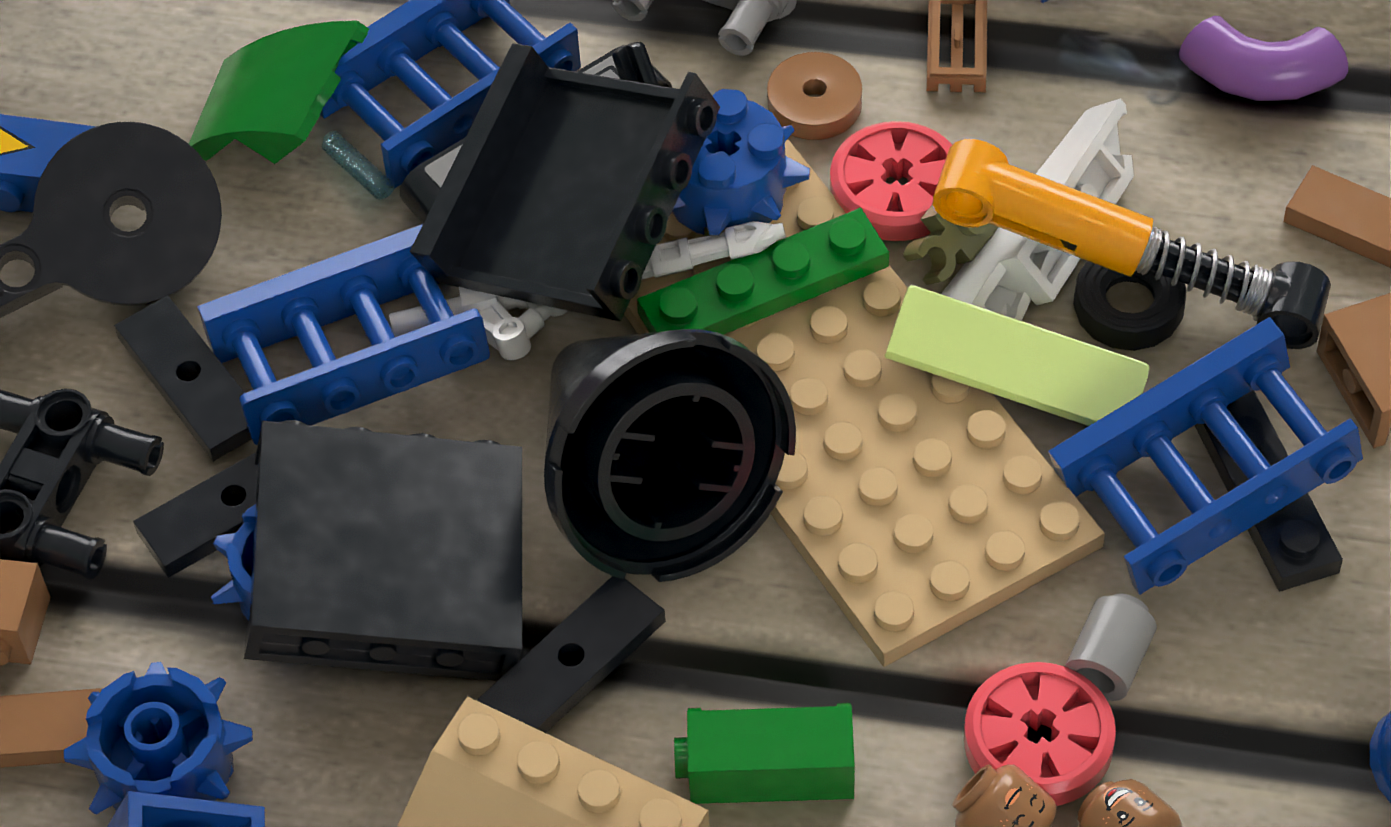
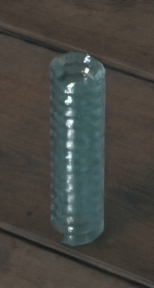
(357, 165)

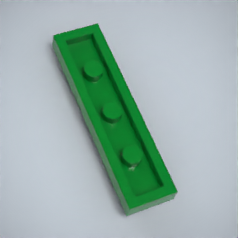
(770, 280)

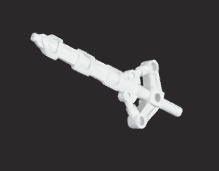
(512, 334)

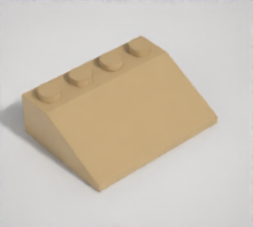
(513, 775)

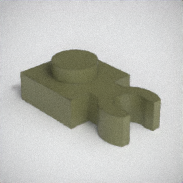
(947, 245)

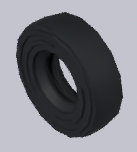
(1127, 329)

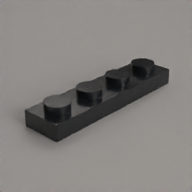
(1295, 537)

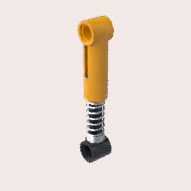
(984, 188)

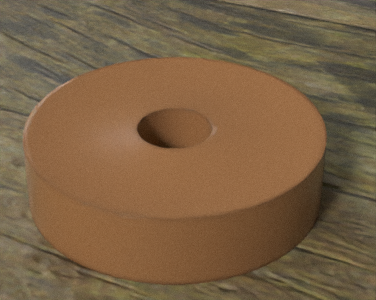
(815, 74)

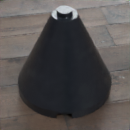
(663, 449)

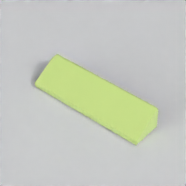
(1012, 358)

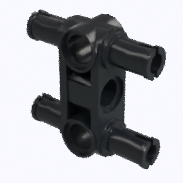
(49, 470)

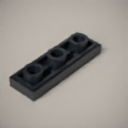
(187, 375)
(188, 524)
(595, 637)

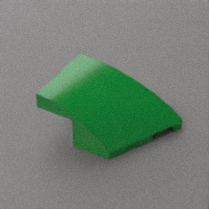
(275, 89)

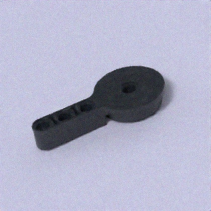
(73, 230)

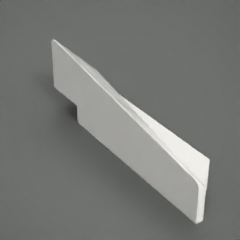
(1018, 269)

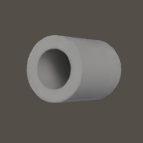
(1113, 644)

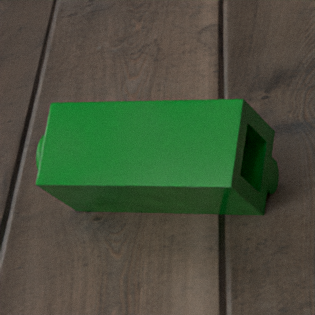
(767, 754)

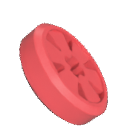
(883, 152)
(1050, 697)

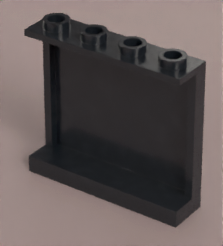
(564, 186)
(386, 552)

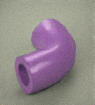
(1263, 68)

